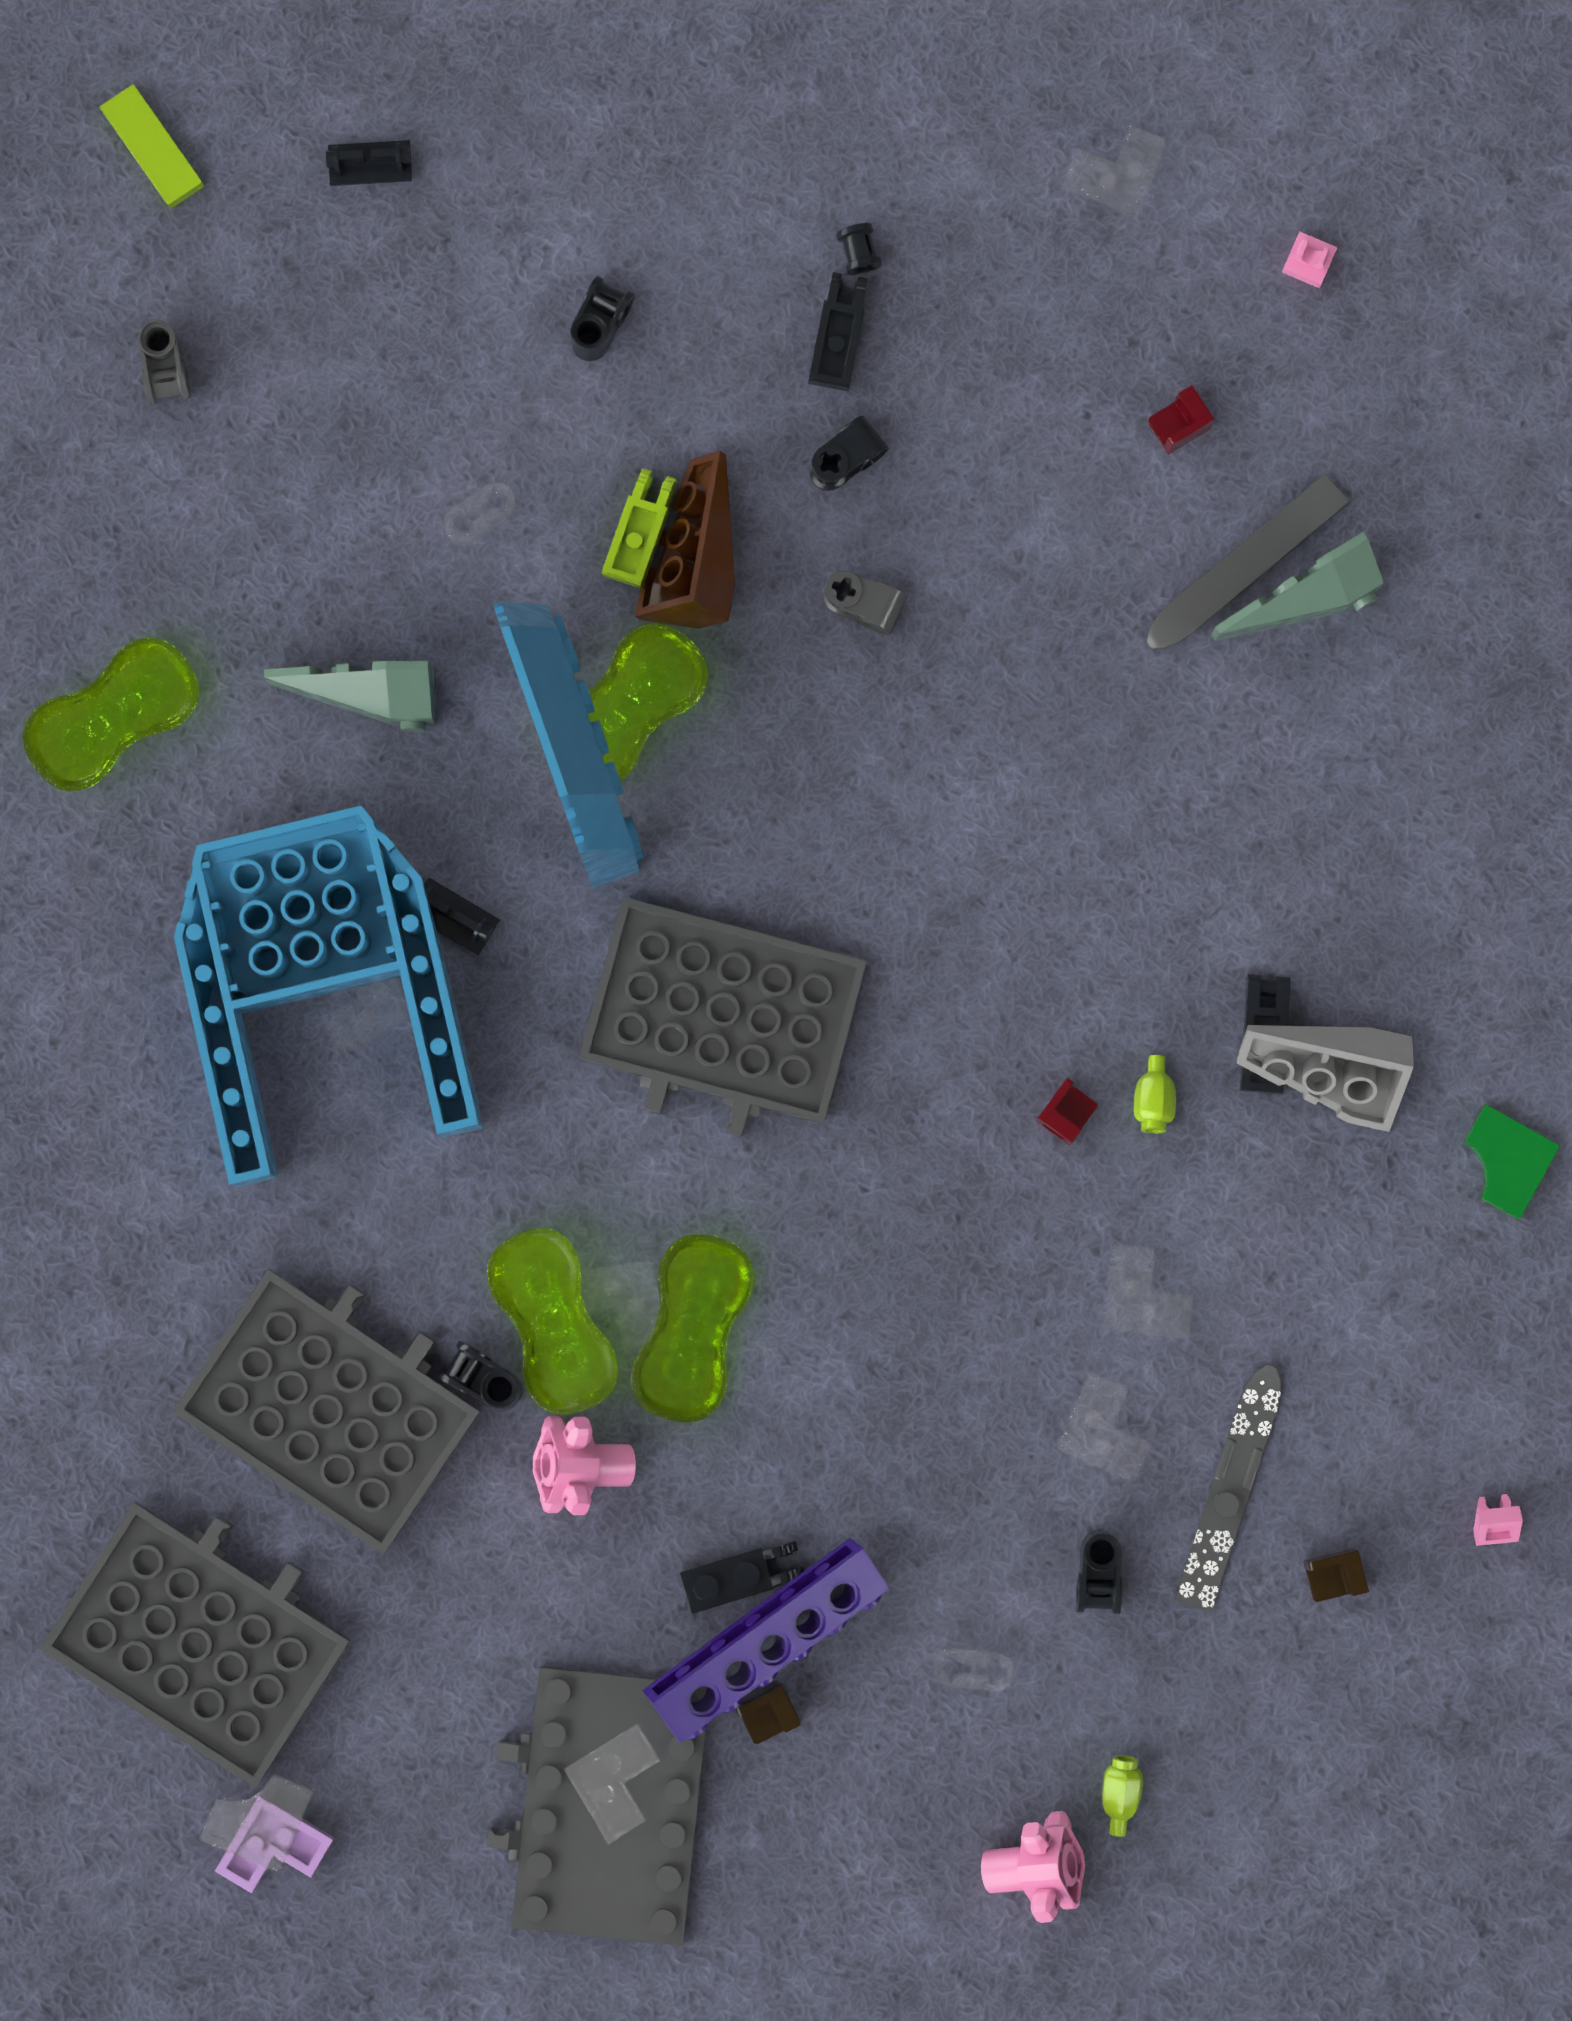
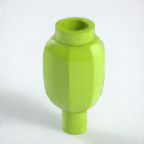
(1155, 1097)
(1122, 1792)

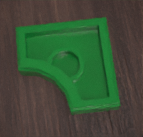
(1511, 1159)

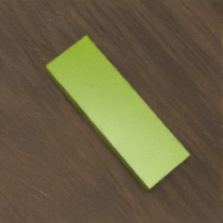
(151, 146)

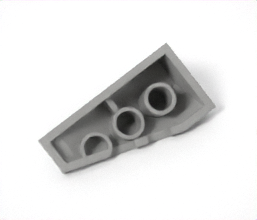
(1344, 1068)

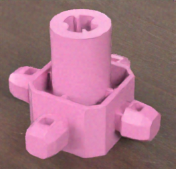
(571, 1465)
(1044, 1866)

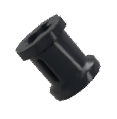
(859, 248)

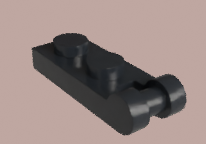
(1264, 1016)

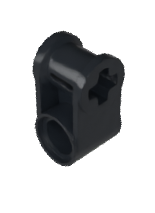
(602, 312)
(850, 450)
(479, 1377)
(1099, 1576)

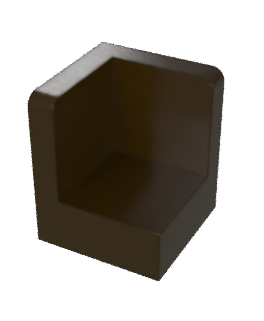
(1336, 1575)
(768, 1714)

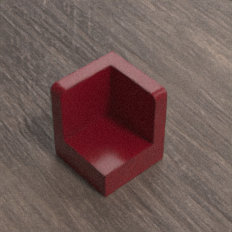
(1181, 420)
(1067, 1112)

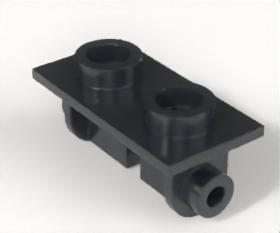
(369, 163)
(459, 917)

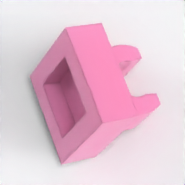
(1309, 259)
(1497, 1524)

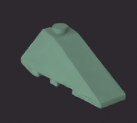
(1334, 584)
(390, 692)

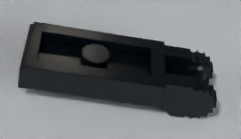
(838, 337)
(736, 1577)

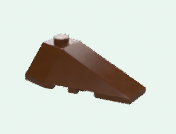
(696, 567)

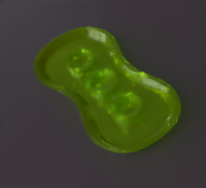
(647, 683)
(84, 732)
(564, 1353)
(683, 1362)

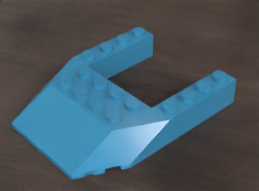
(570, 742)
(299, 919)

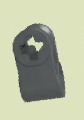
(163, 370)
(872, 604)

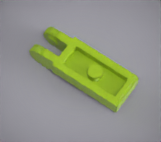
(639, 532)

